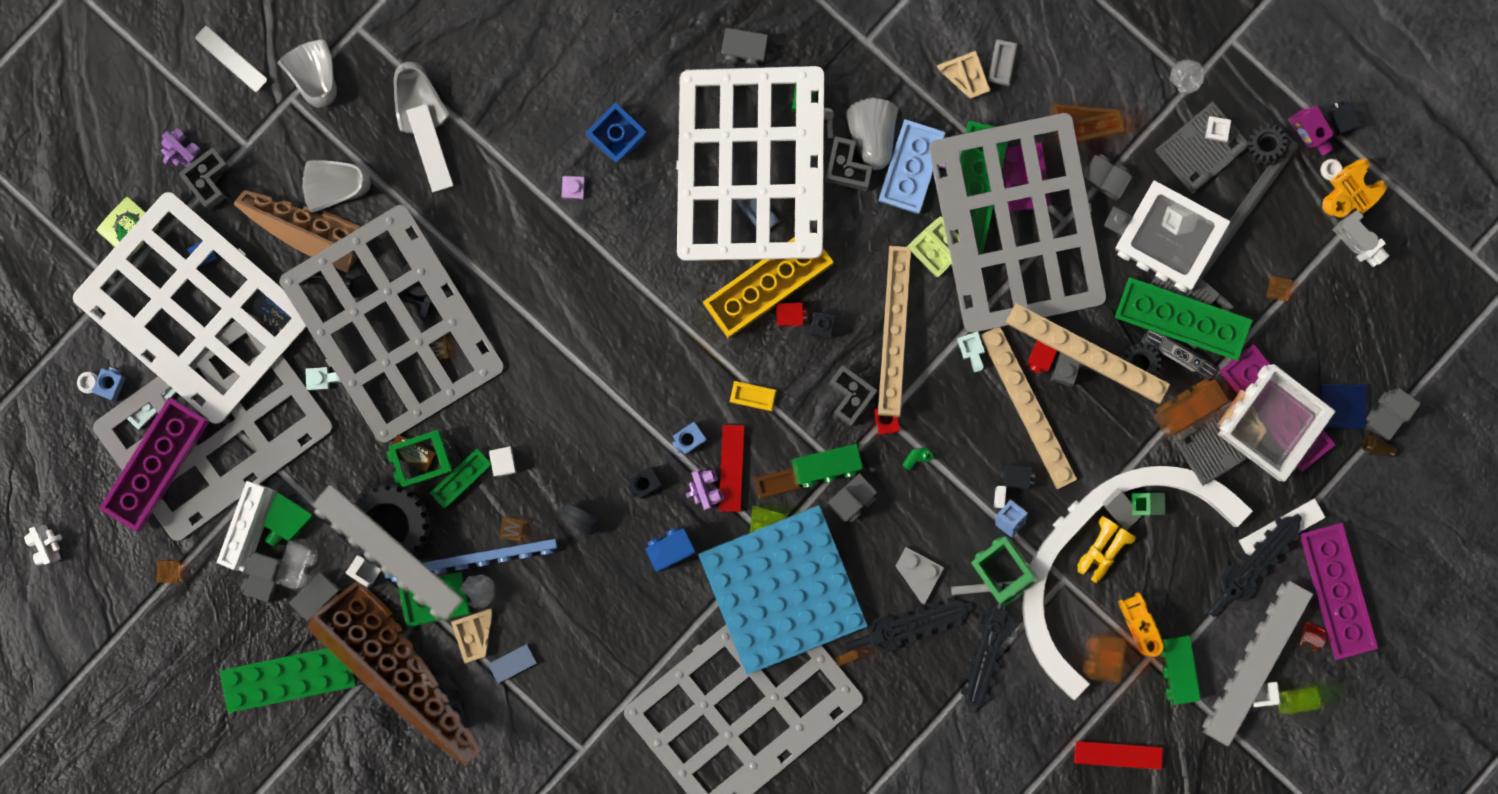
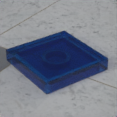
(1348, 404)

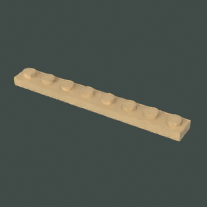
(894, 331)
(1087, 353)
(1028, 407)

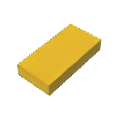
(752, 396)

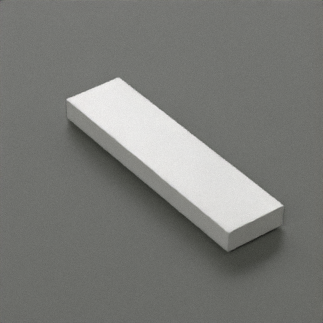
(429, 148)
(1310, 515)

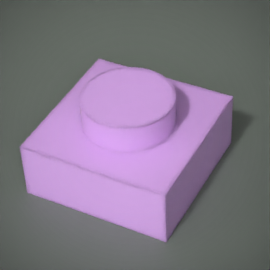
(573, 187)

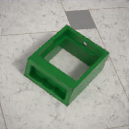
(440, 451)
(1019, 586)

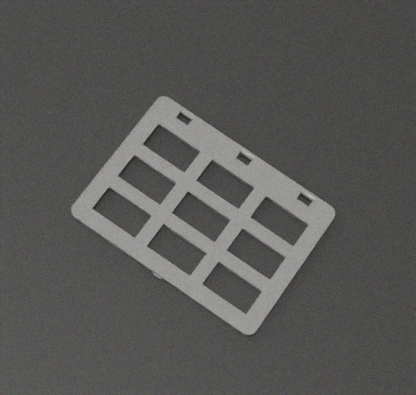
(956, 215)
(432, 276)
(263, 463)
(764, 765)

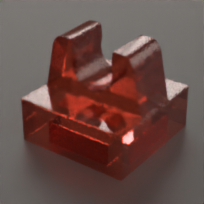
(1314, 635)

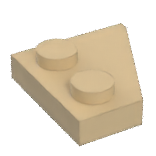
(966, 74)

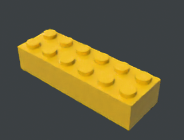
(761, 290)

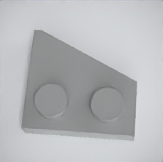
(919, 573)

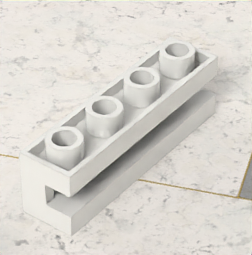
(246, 526)

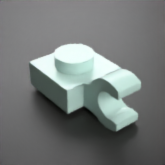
(971, 348)
(320, 378)

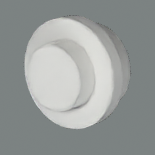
(1330, 168)
(86, 382)

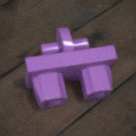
(175, 152)
(701, 491)

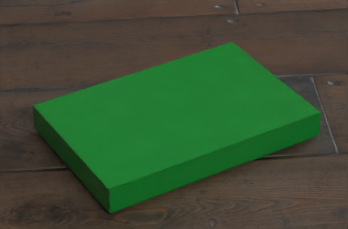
(416, 614)

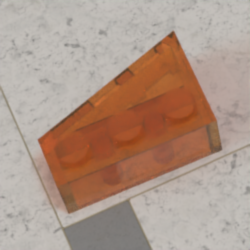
(1090, 123)

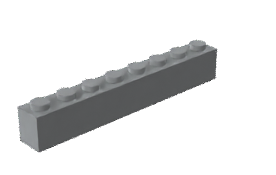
(388, 552)
(1257, 663)

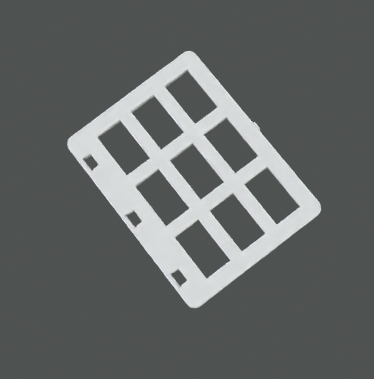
(809, 181)
(137, 339)

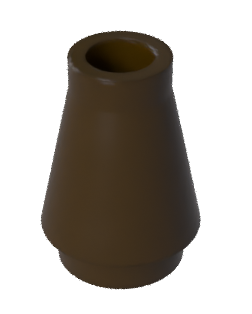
(1377, 446)

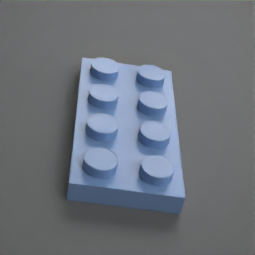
(910, 167)

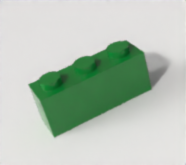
(827, 465)
(1179, 670)

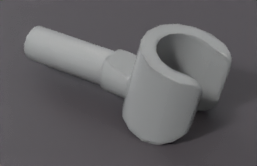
(828, 115)

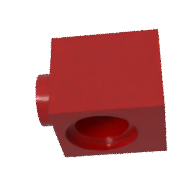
(790, 314)
(1041, 357)
(883, 429)

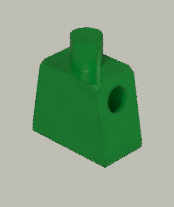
(285, 520)

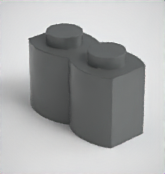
(1106, 177)

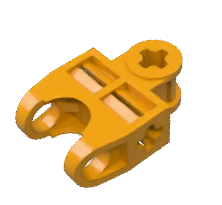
(1352, 192)
(1136, 616)

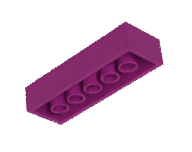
(154, 464)

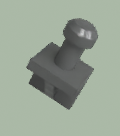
(1118, 221)

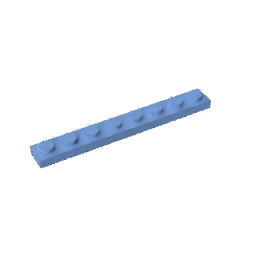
(483, 558)

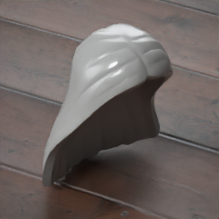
(311, 72)
(412, 90)
(873, 130)
(333, 182)

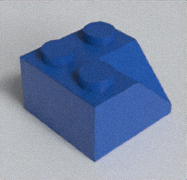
(616, 133)
(670, 549)

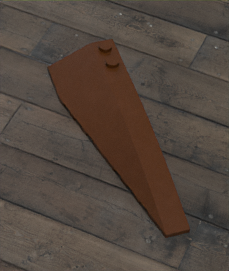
(376, 651)

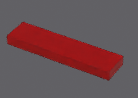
(731, 467)
(1118, 755)

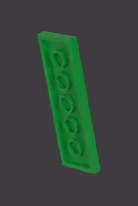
(977, 182)
(1183, 318)
(284, 679)

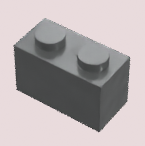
(744, 46)
(314, 596)

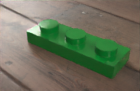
(461, 478)

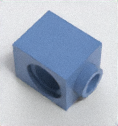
(100, 387)
(695, 432)
(1011, 518)

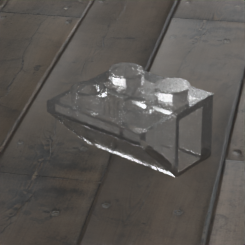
(296, 565)

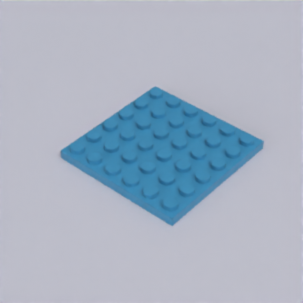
(782, 589)

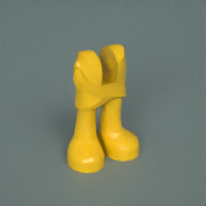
(1094, 554)

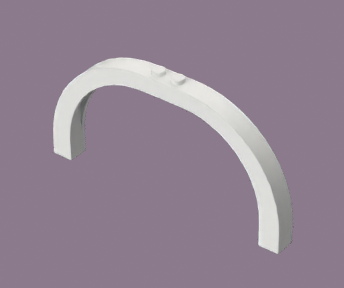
(1049, 658)

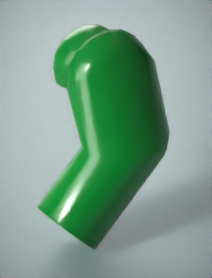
(917, 455)

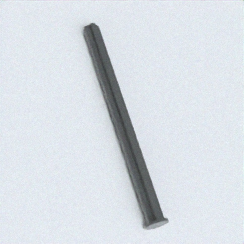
(1249, 203)

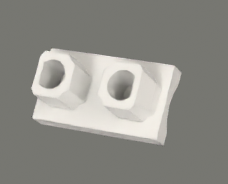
(45, 543)

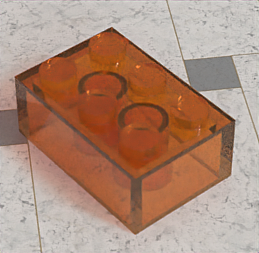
(1189, 406)
(1104, 658)

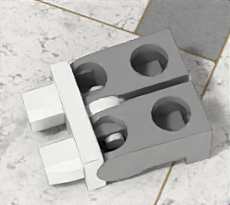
(1360, 239)

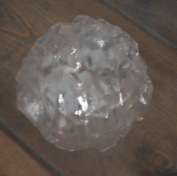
(1187, 76)
(480, 590)

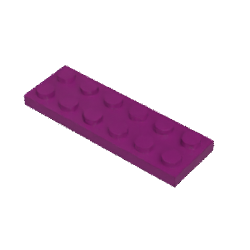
(1244, 372)
(1338, 591)

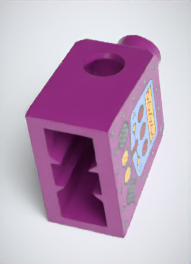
(1312, 128)

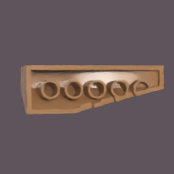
(297, 226)

